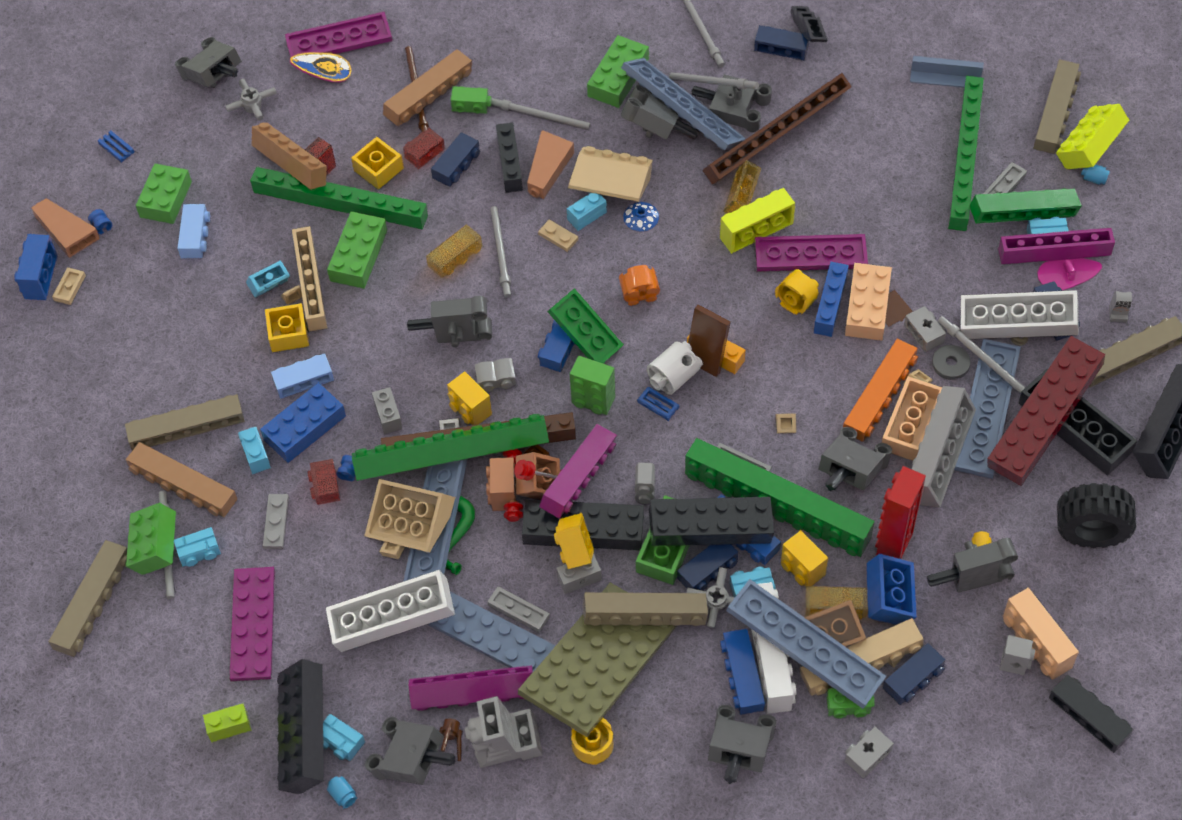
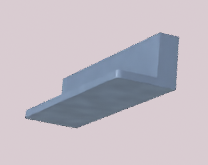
(943, 71)

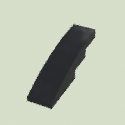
(808, 24)

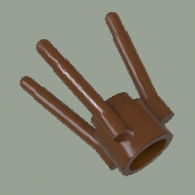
(450, 731)

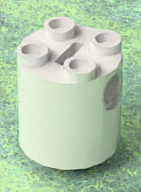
(673, 367)

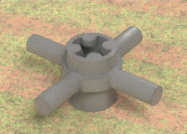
(251, 99)
(717, 589)

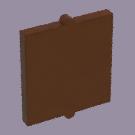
(896, 309)

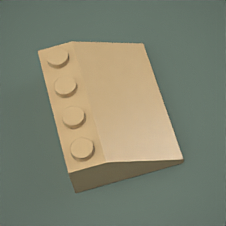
(611, 173)
(408, 515)

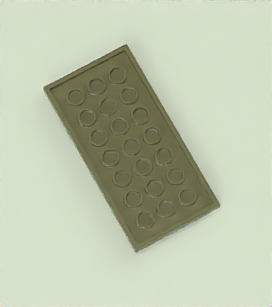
(592, 669)

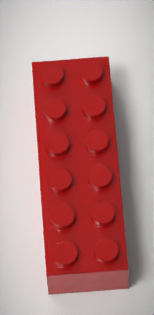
(900, 512)

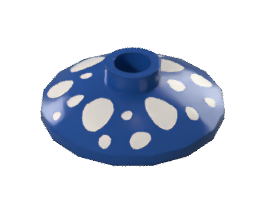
(638, 221)

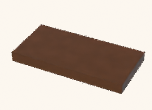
(709, 339)

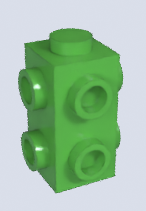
(470, 100)
(840, 705)

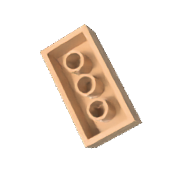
(868, 301)
(911, 417)
(1034, 623)

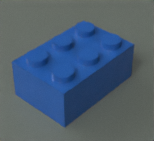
(36, 267)
(891, 589)

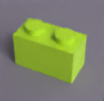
(227, 722)

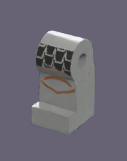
(1120, 306)

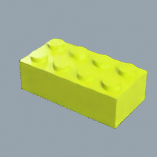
(1092, 136)
(757, 220)

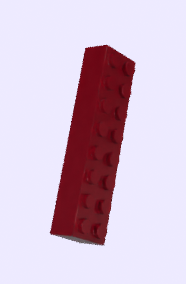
(1046, 410)

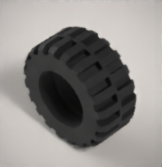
(1096, 515)

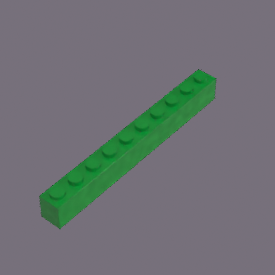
(966, 154)
(340, 198)
(450, 447)

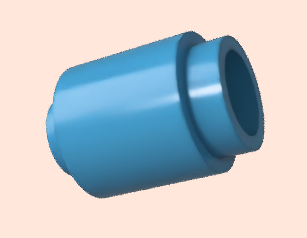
(1095, 174)
(341, 791)

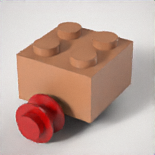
(535, 474)
(502, 485)

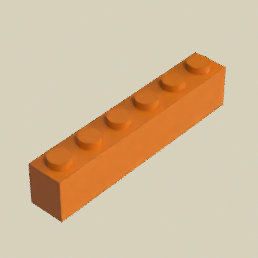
(881, 388)

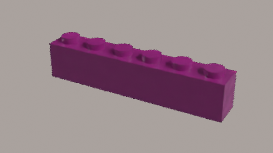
(1056, 246)
(578, 471)
(467, 687)

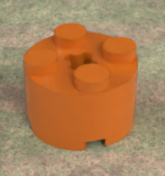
(639, 284)

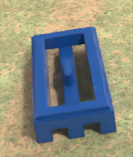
(108, 138)
(667, 416)

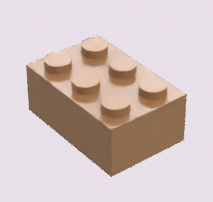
(839, 623)

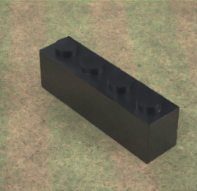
(509, 157)
(1091, 713)

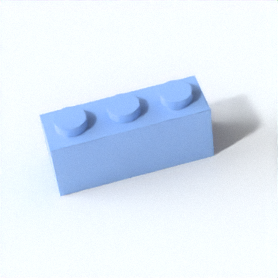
(193, 231)
(302, 375)

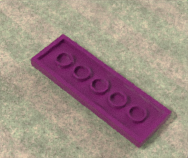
(341, 36)
(809, 252)
(252, 624)

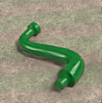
(467, 510)

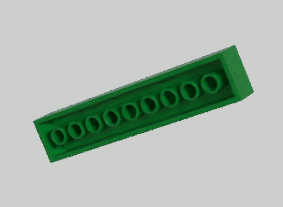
(788, 500)

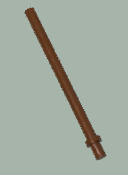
(423, 124)

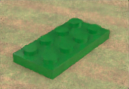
(585, 327)

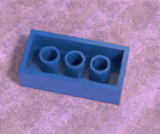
(303, 422)

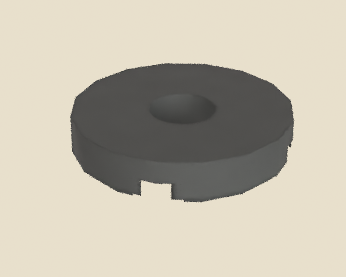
(948, 371)

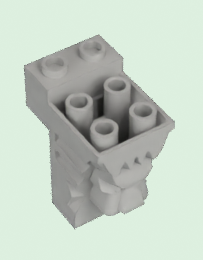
(503, 735)

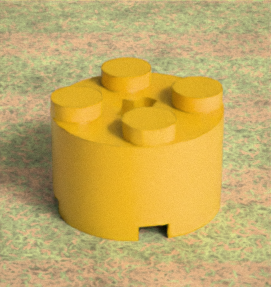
(797, 292)
(592, 750)

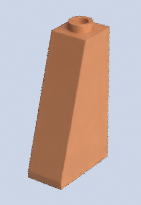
(548, 163)
(64, 227)

